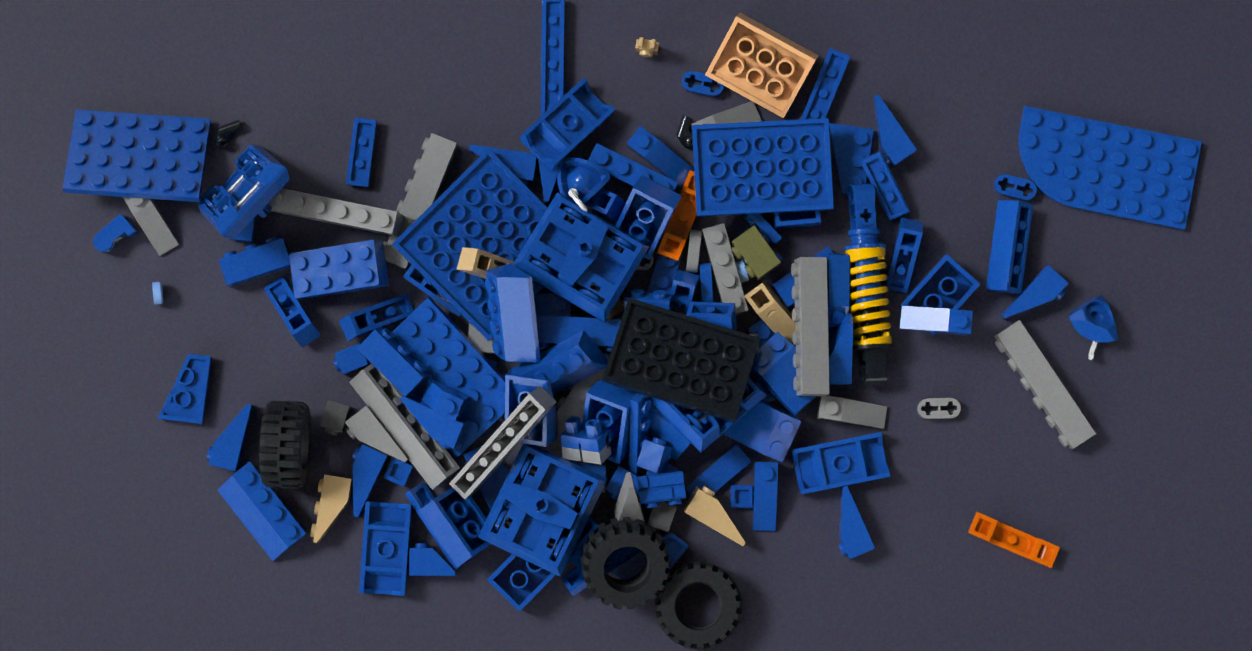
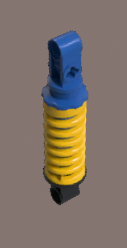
(864, 258)

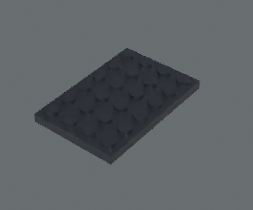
(681, 360)

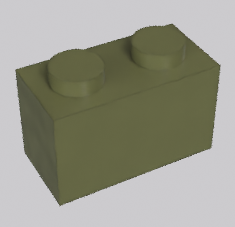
(755, 253)

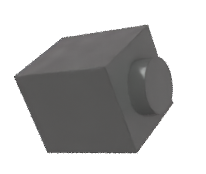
(335, 417)
(662, 516)

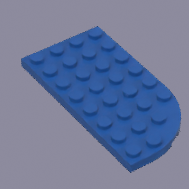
(1109, 167)

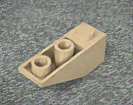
(772, 310)
(334, 499)

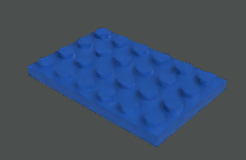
(137, 155)
(762, 167)
(456, 363)

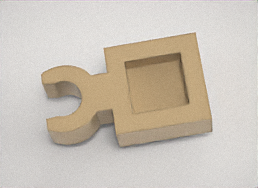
(646, 47)

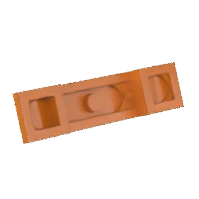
(681, 221)
(1013, 540)

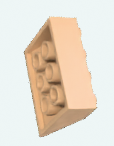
(761, 65)

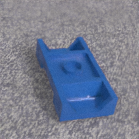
(566, 125)
(840, 463)
(385, 548)

